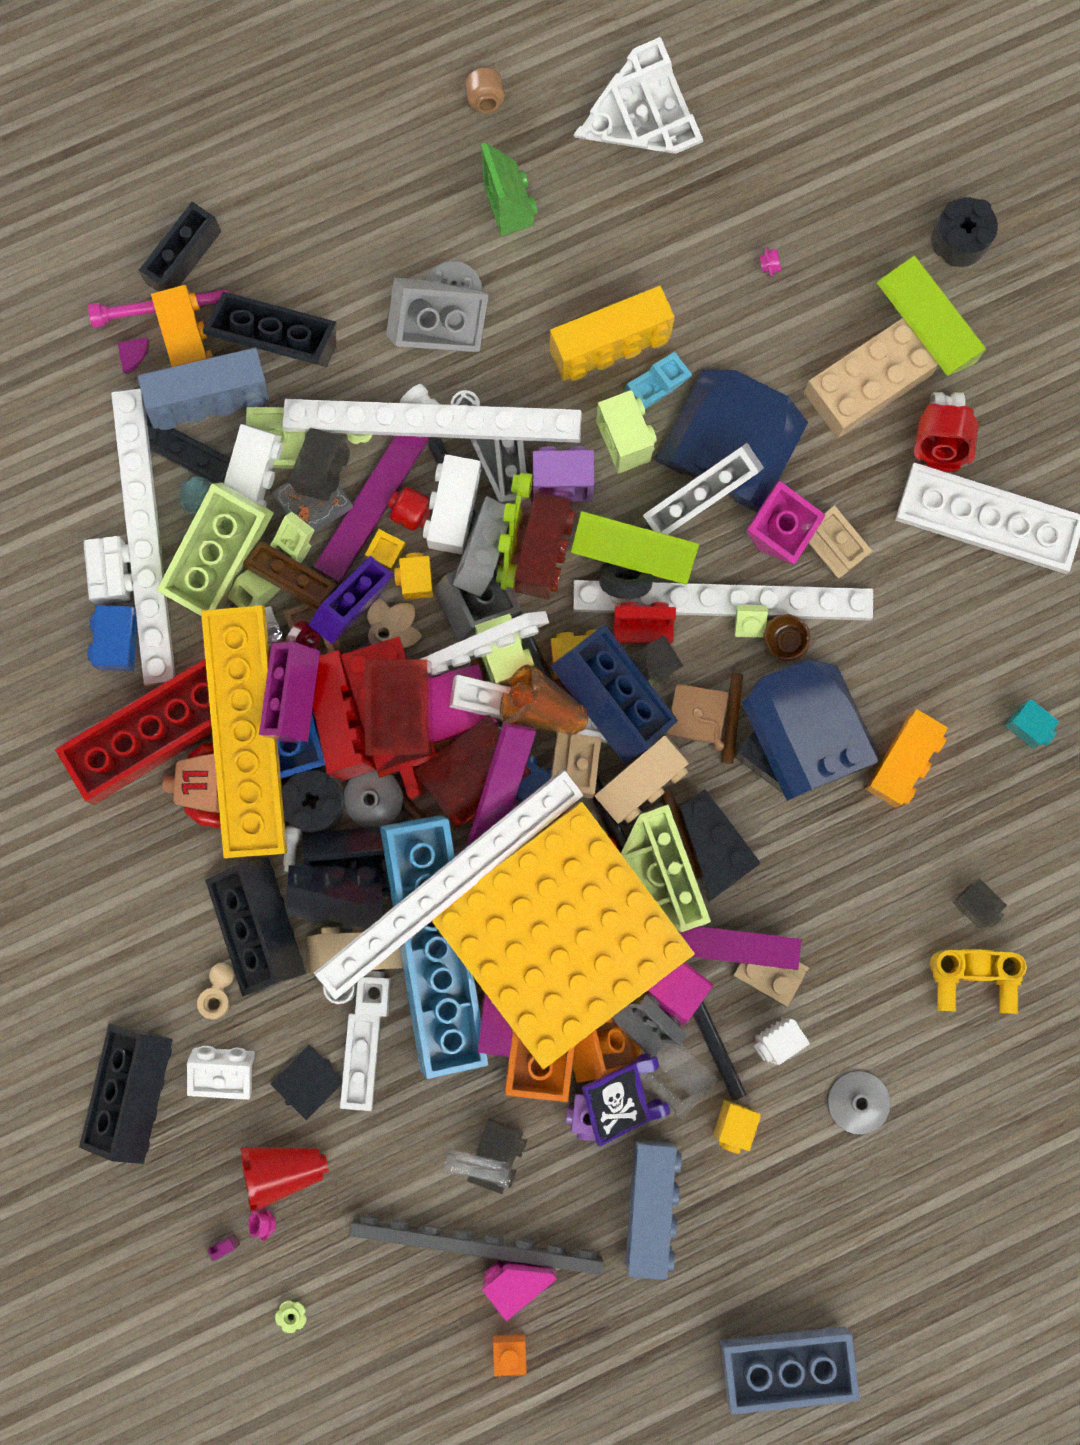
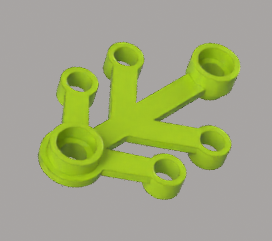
(508, 543)

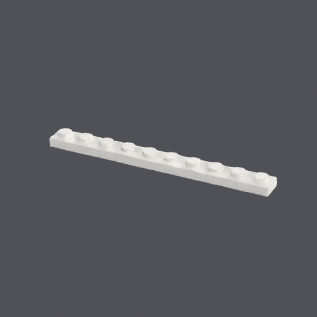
(433, 420)
(143, 536)
(723, 600)
(448, 884)

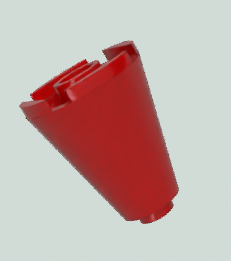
(279, 1172)

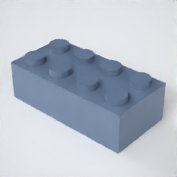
(203, 389)
(650, 1209)
(789, 1370)

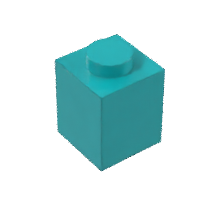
(1033, 724)

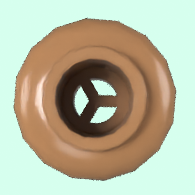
(484, 90)

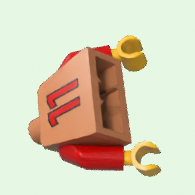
(196, 786)

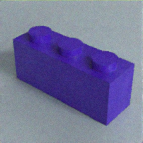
(350, 599)

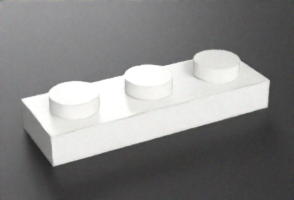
(360, 1062)

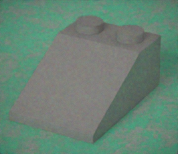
(436, 316)

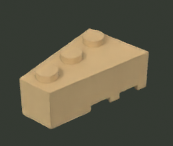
(643, 780)
(330, 942)

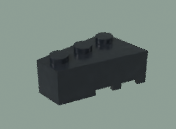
(716, 845)
(335, 894)

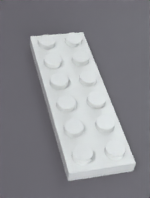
(990, 518)

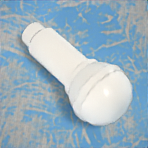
(293, 837)

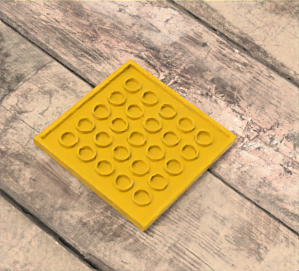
(562, 935)

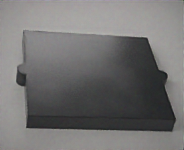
(307, 1082)

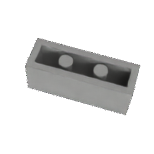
(481, 548)

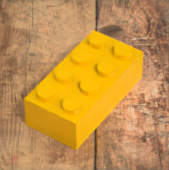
(611, 334)

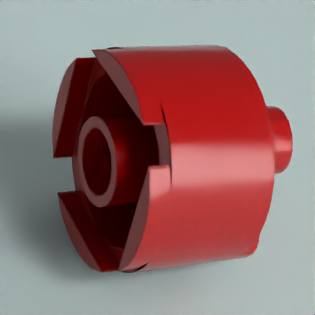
(946, 437)

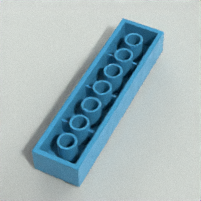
(436, 980)

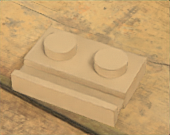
(838, 543)
(579, 758)
(772, 981)

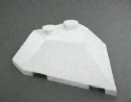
(643, 106)

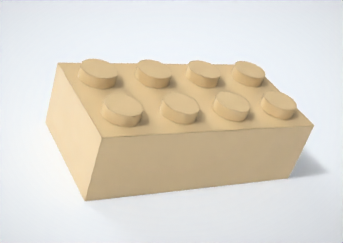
(870, 378)

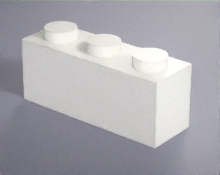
(253, 462)
(452, 504)

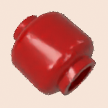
(409, 508)

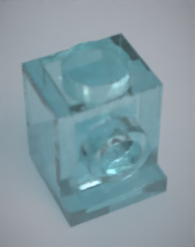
(193, 493)

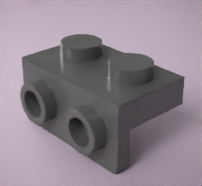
(649, 1024)

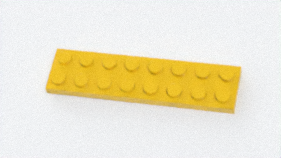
(244, 760)

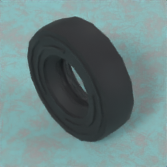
(624, 588)

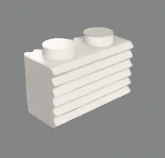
(780, 1041)

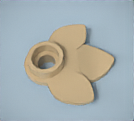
(393, 621)

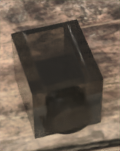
(980, 904)

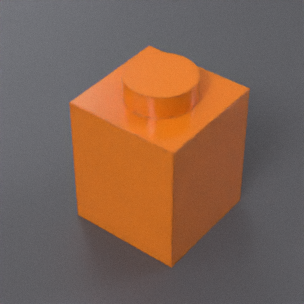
(509, 1355)

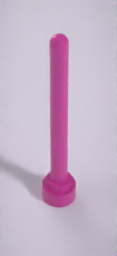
(102, 314)

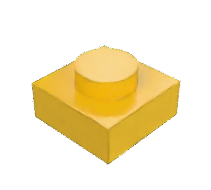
(385, 549)

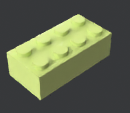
(214, 549)

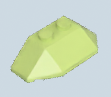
(664, 869)

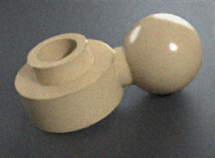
(221, 976)

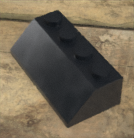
(272, 329)
(347, 849)
(255, 926)
(126, 1094)

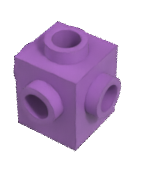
(575, 1118)

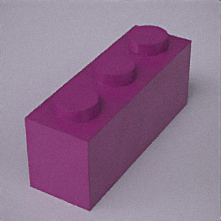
(289, 692)

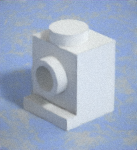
(364, 1003)

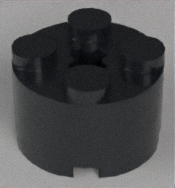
(964, 231)
(296, 796)

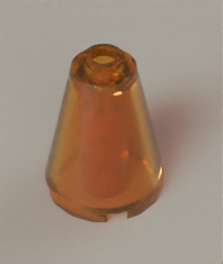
(541, 704)

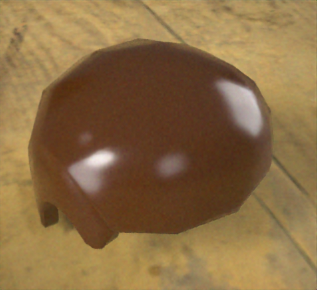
(787, 637)

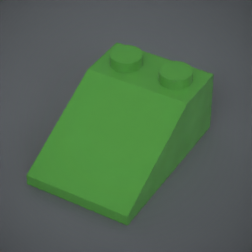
(507, 191)

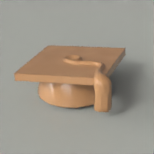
(699, 714)

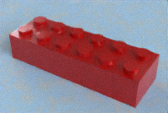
(140, 736)

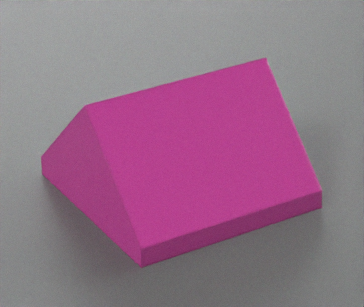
(784, 524)
(681, 992)

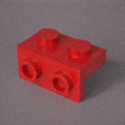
(643, 623)

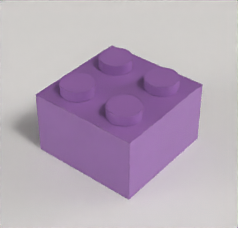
(564, 473)

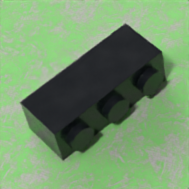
(180, 249)

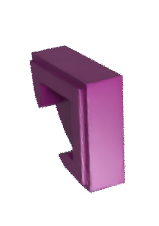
(133, 353)
(223, 1247)

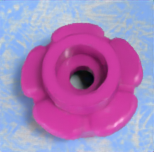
(770, 261)
(261, 1224)

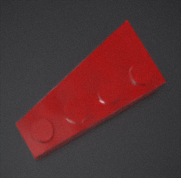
(339, 721)

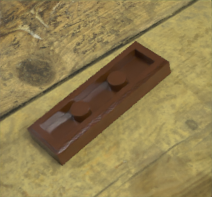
(289, 575)

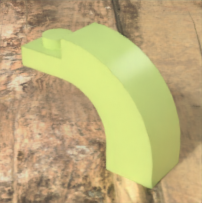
(292, 541)

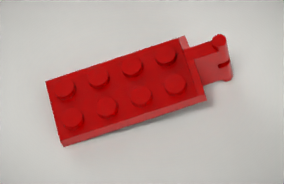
(355, 670)

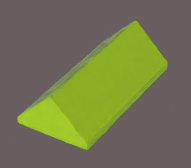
(932, 317)
(634, 548)

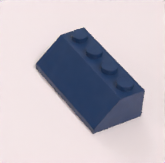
(614, 694)

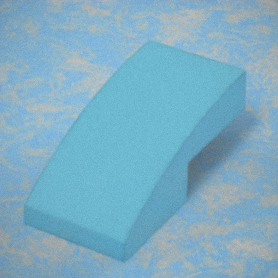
(659, 380)

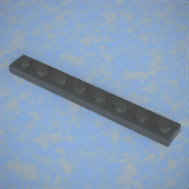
(463, 1242)

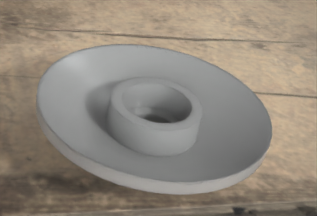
(387, 802)
(843, 1100)

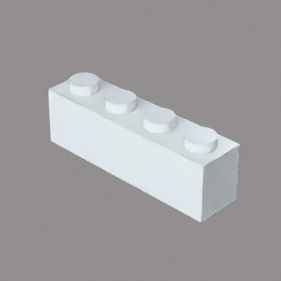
(704, 490)

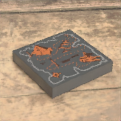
(312, 510)

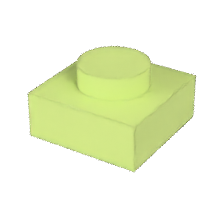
(750, 620)

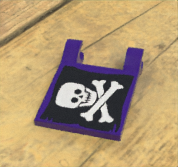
(619, 1103)

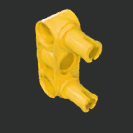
(978, 966)

